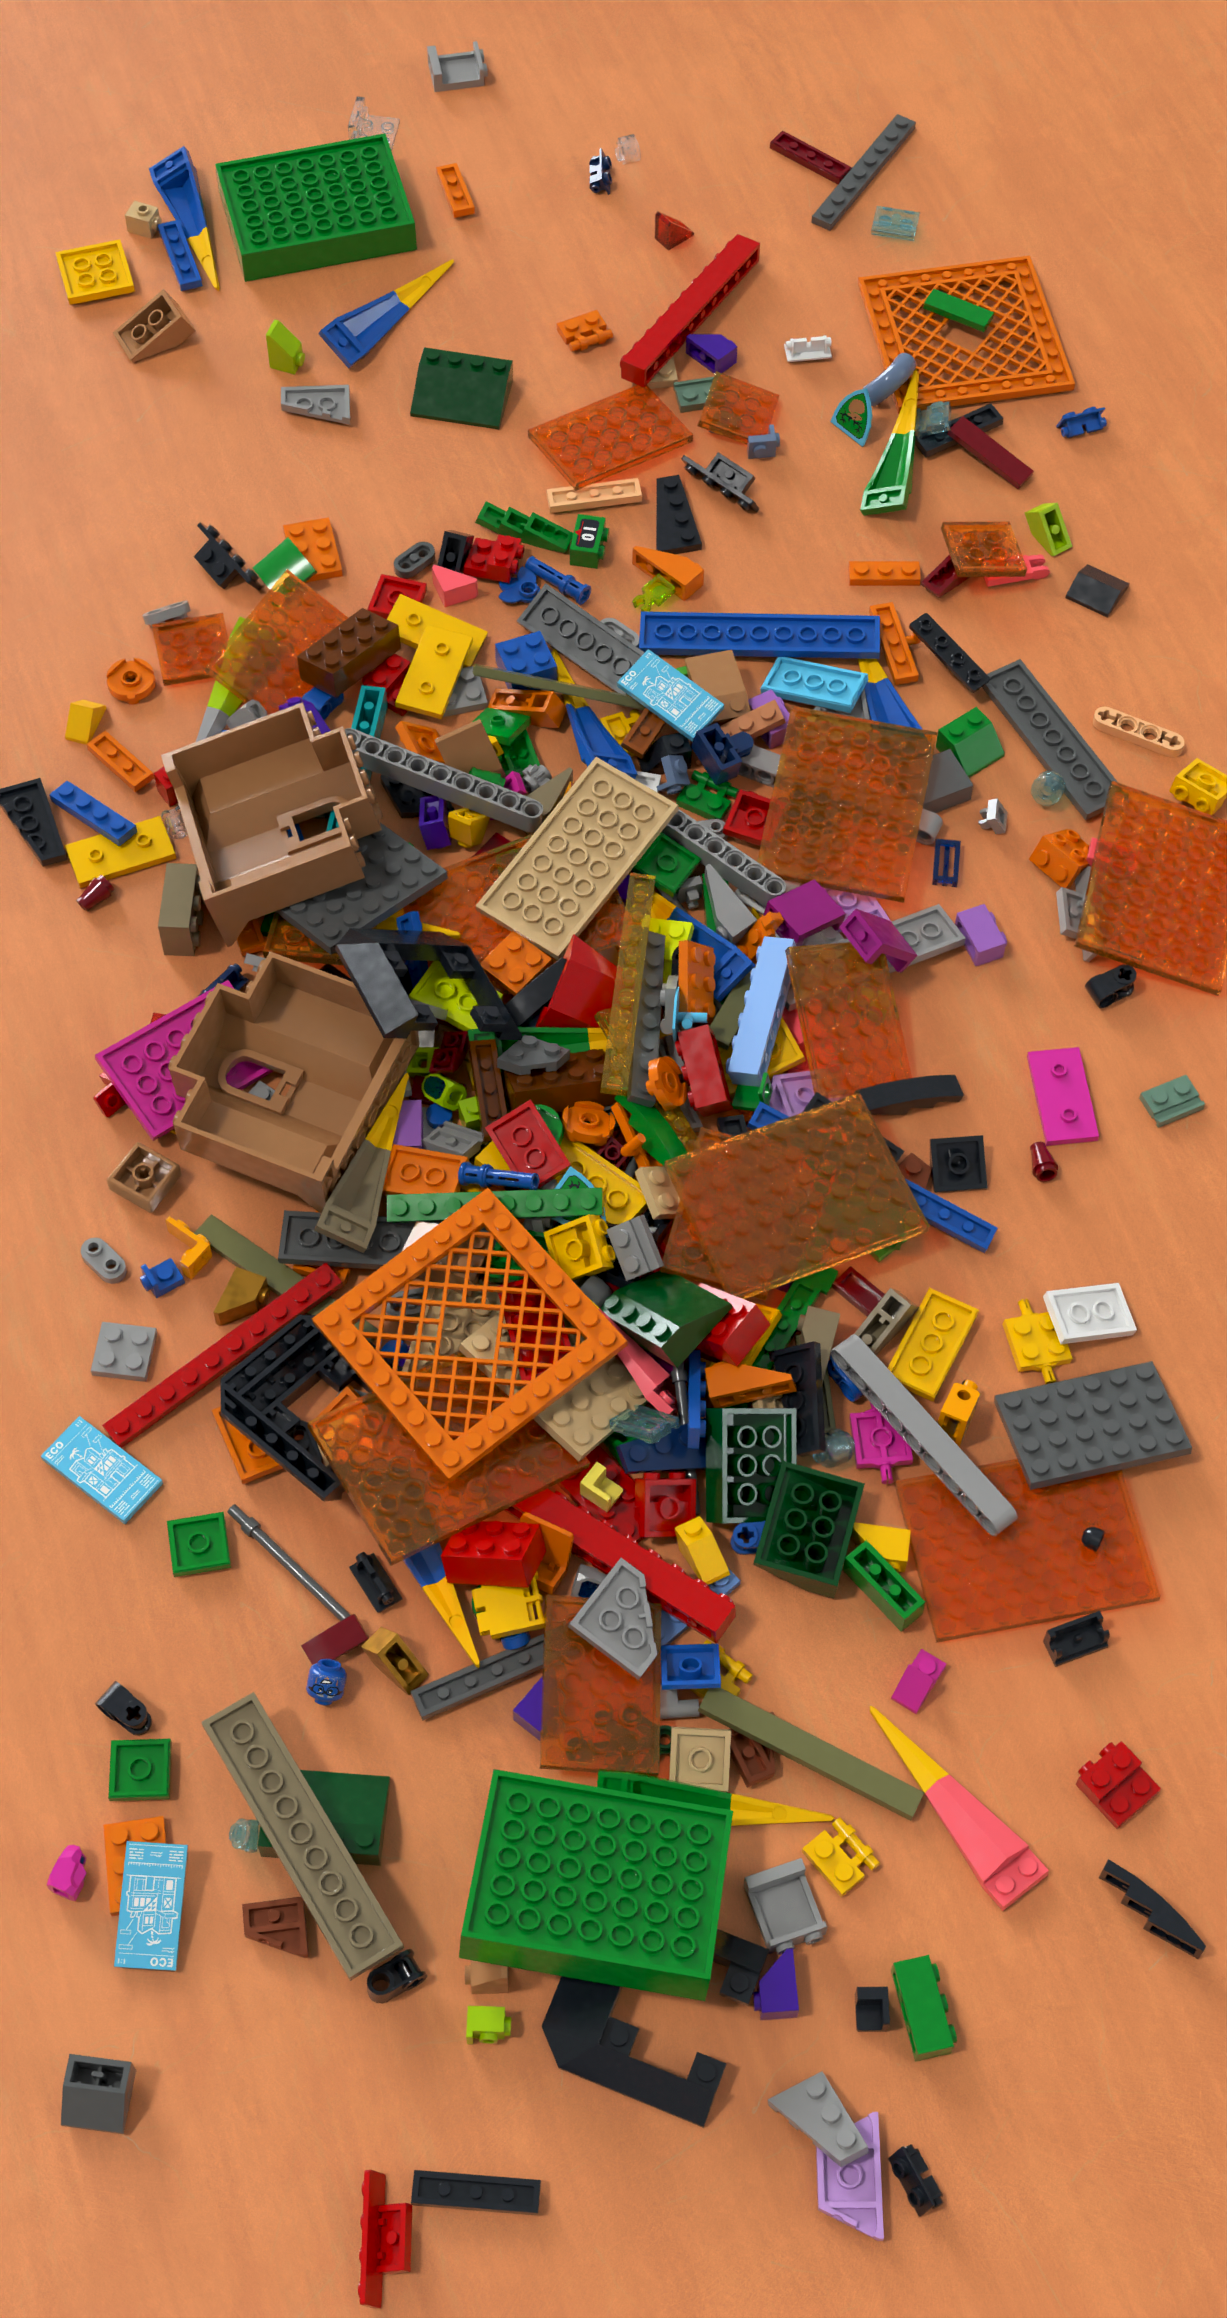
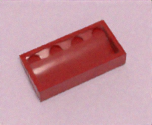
(529, 1337)

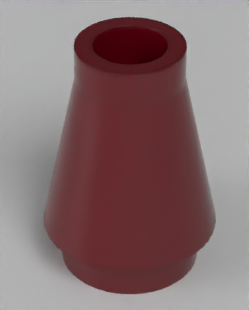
(96, 892)
(1043, 1164)

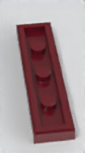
(809, 157)
(990, 452)

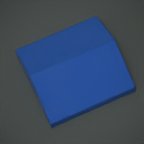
(690, 1666)

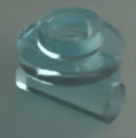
(244, 1835)

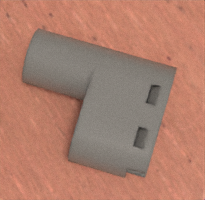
(673, 1708)

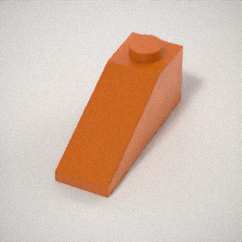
(678, 570)
(543, 706)
(744, 1383)

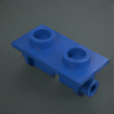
(1073, 423)

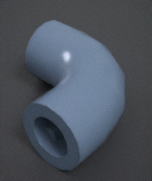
(891, 378)

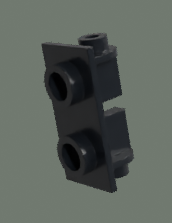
(375, 1582)
(921, 2193)

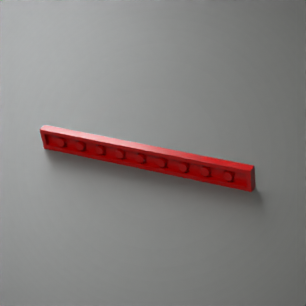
(221, 1356)

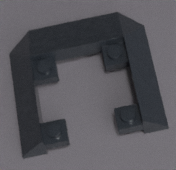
(376, 962)
(273, 1378)
(599, 2046)

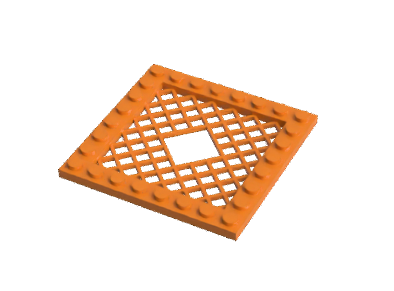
(1020, 272)
(456, 1456)

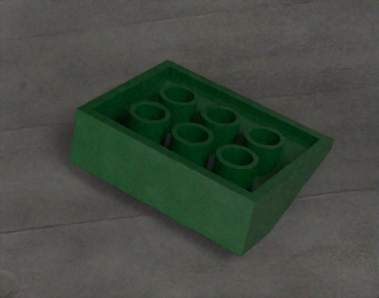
(462, 388)
(666, 1314)
(745, 1460)
(809, 1528)
(354, 1807)

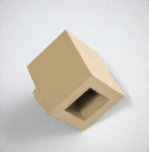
(142, 219)

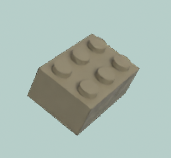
(181, 910)

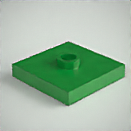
(503, 724)
(669, 863)
(198, 1544)
(140, 1770)

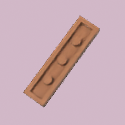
(754, 723)

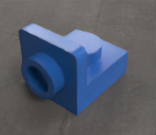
(161, 1278)

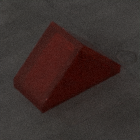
(670, 231)

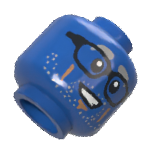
(326, 1681)

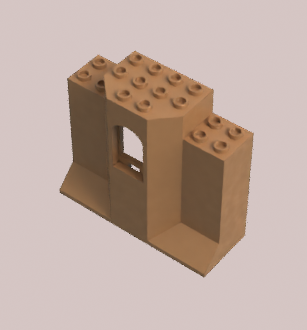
(245, 794)
(329, 1053)

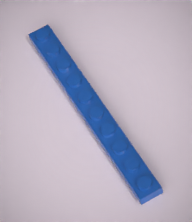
(935, 1209)

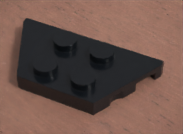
(405, 797)

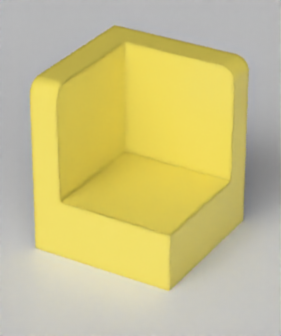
(599, 1488)

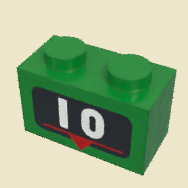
(588, 541)

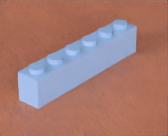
(761, 1014)

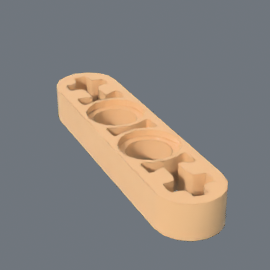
(1136, 735)

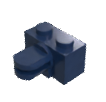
(721, 752)

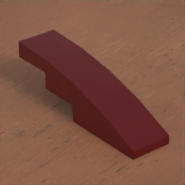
(943, 578)

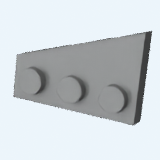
(321, 402)
(822, 2117)

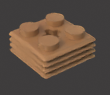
(142, 1163)

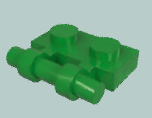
(703, 802)

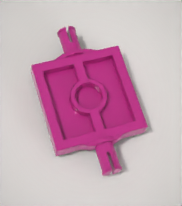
(878, 1443)

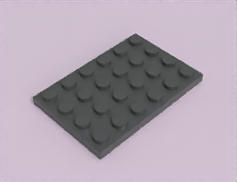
(393, 879)
(1092, 1425)

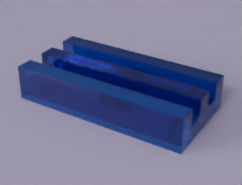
(945, 879)

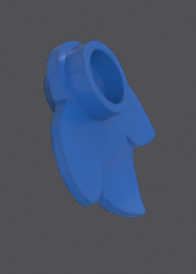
(520, 588)

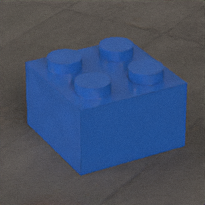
(527, 656)

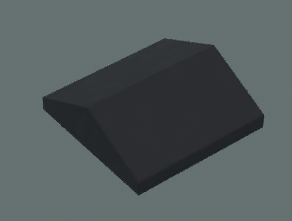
(1096, 590)
(958, 1163)

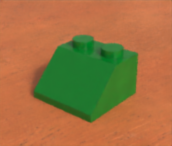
(971, 741)

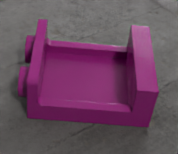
(805, 912)
(875, 936)

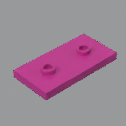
(1062, 1096)

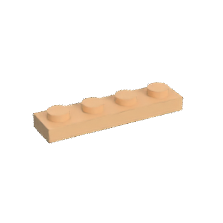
(594, 495)

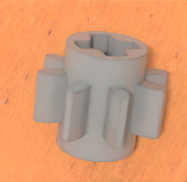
(535, 777)

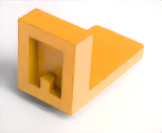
(195, 1258)

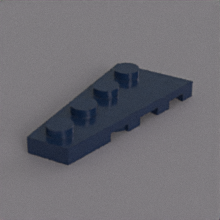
(665, 1455)

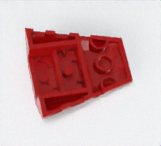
(582, 989)

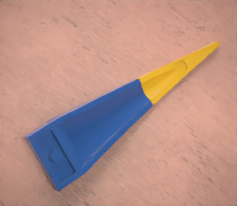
(180, 189)
(361, 329)
(882, 698)
(590, 734)
(730, 962)
(430, 1574)

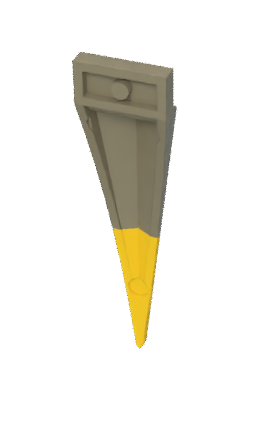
(355, 1202)

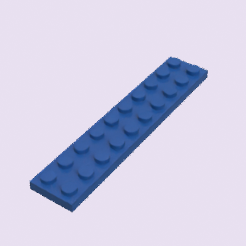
(761, 634)

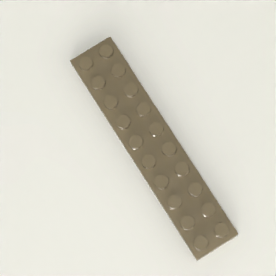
(302, 1836)

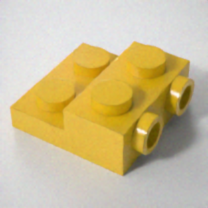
(1201, 786)
(581, 1247)

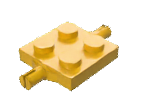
(1035, 1342)

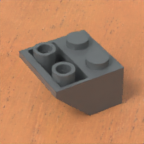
(97, 2093)

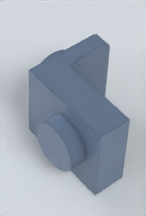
(763, 445)
(676, 774)

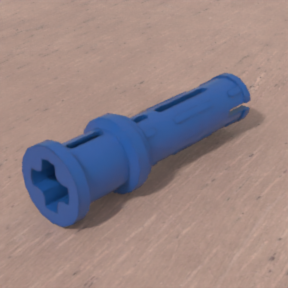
(566, 584)
(489, 1176)

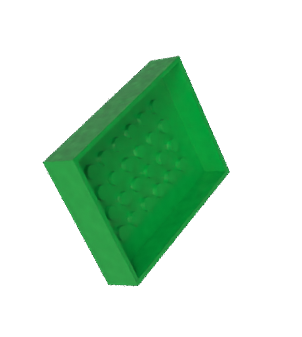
(315, 207)
(597, 1885)

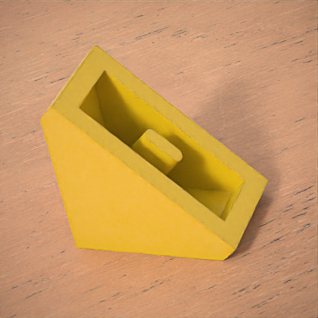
(83, 720)

